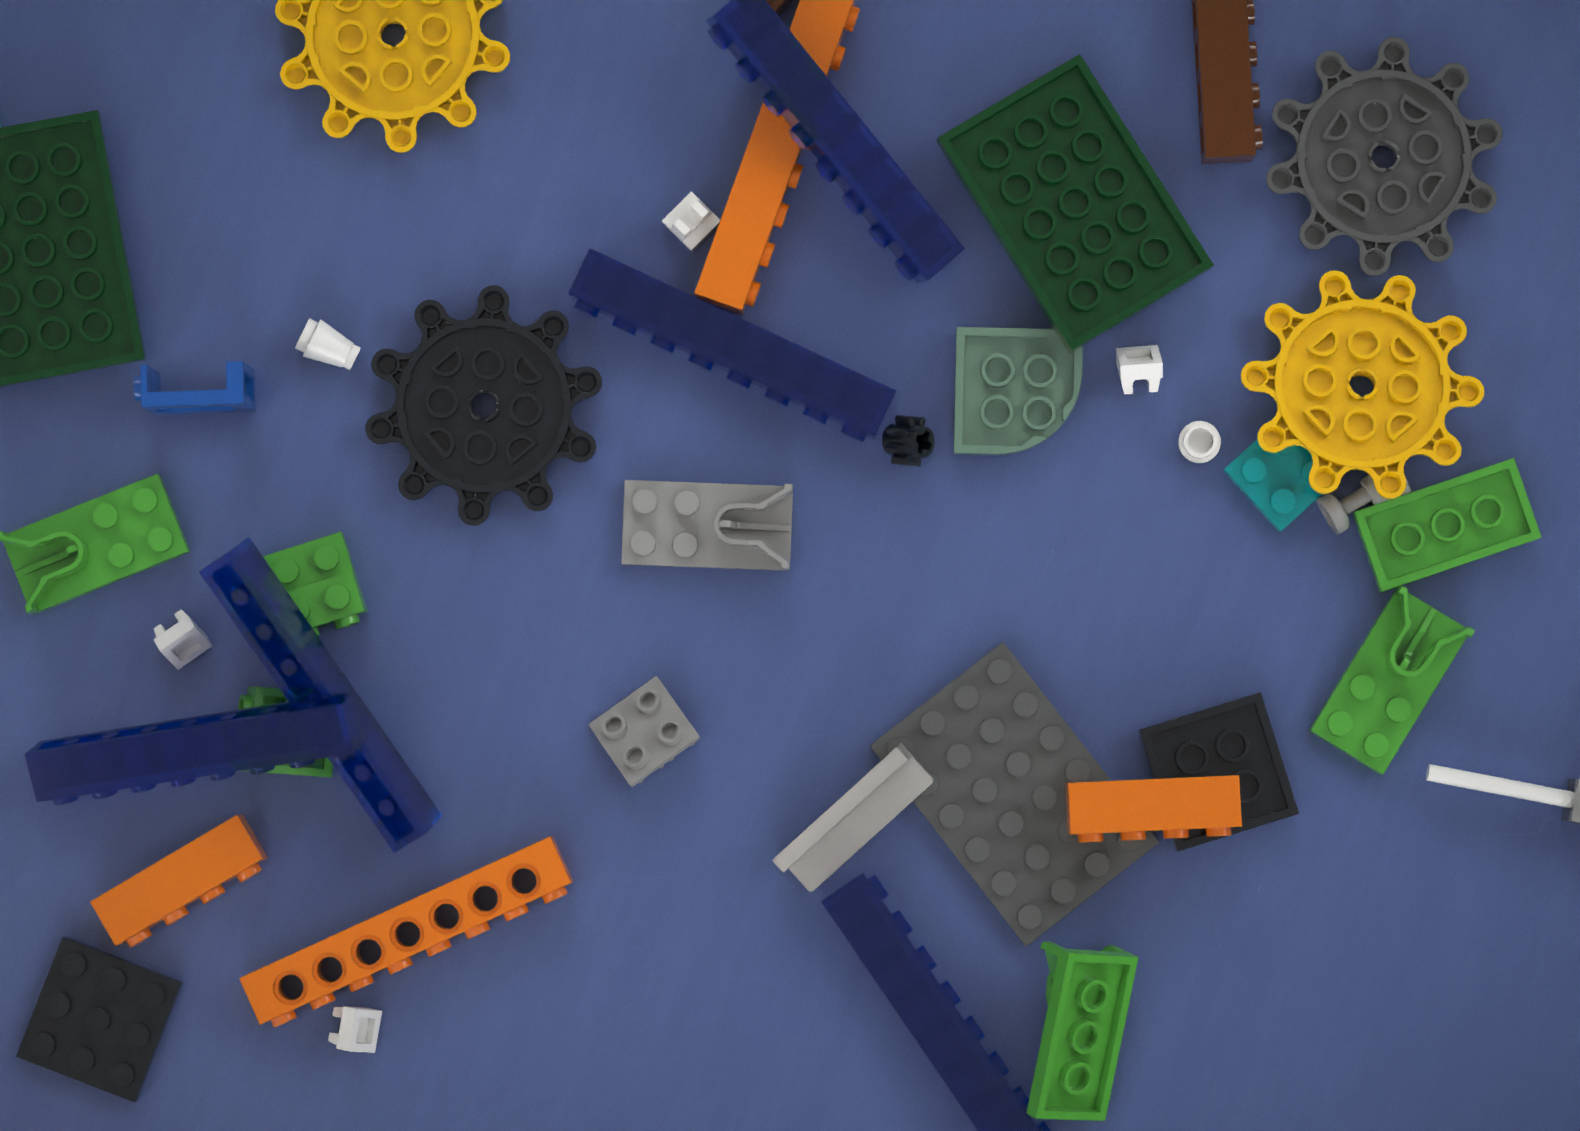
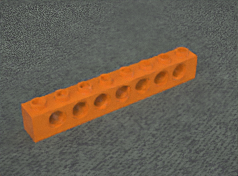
(265, 984)

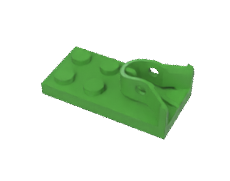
(95, 544)
(1389, 680)
(1081, 1031)

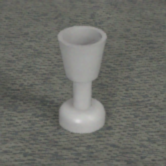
(1336, 511)

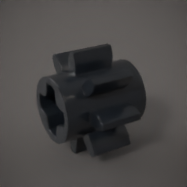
(908, 440)

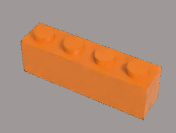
(1153, 806)
(179, 880)

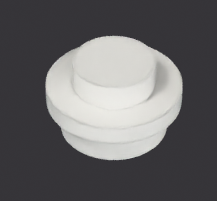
(1199, 442)

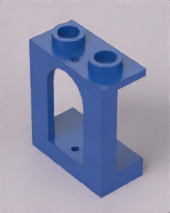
(237, 396)

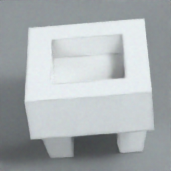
(691, 221)
(1139, 364)
(181, 641)
(357, 1029)

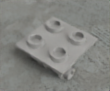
(644, 731)

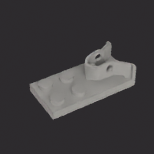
(707, 525)

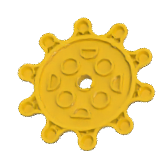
(388, 81)
(1369, 340)

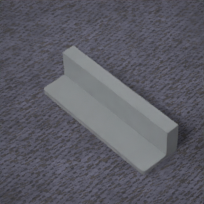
(855, 818)

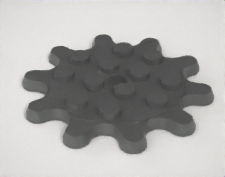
(1429, 145)

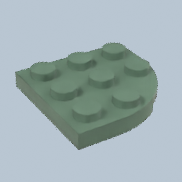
(1011, 388)

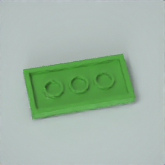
(1446, 525)

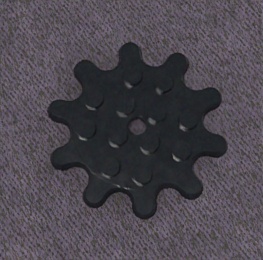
(474, 359)

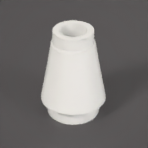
(326, 345)

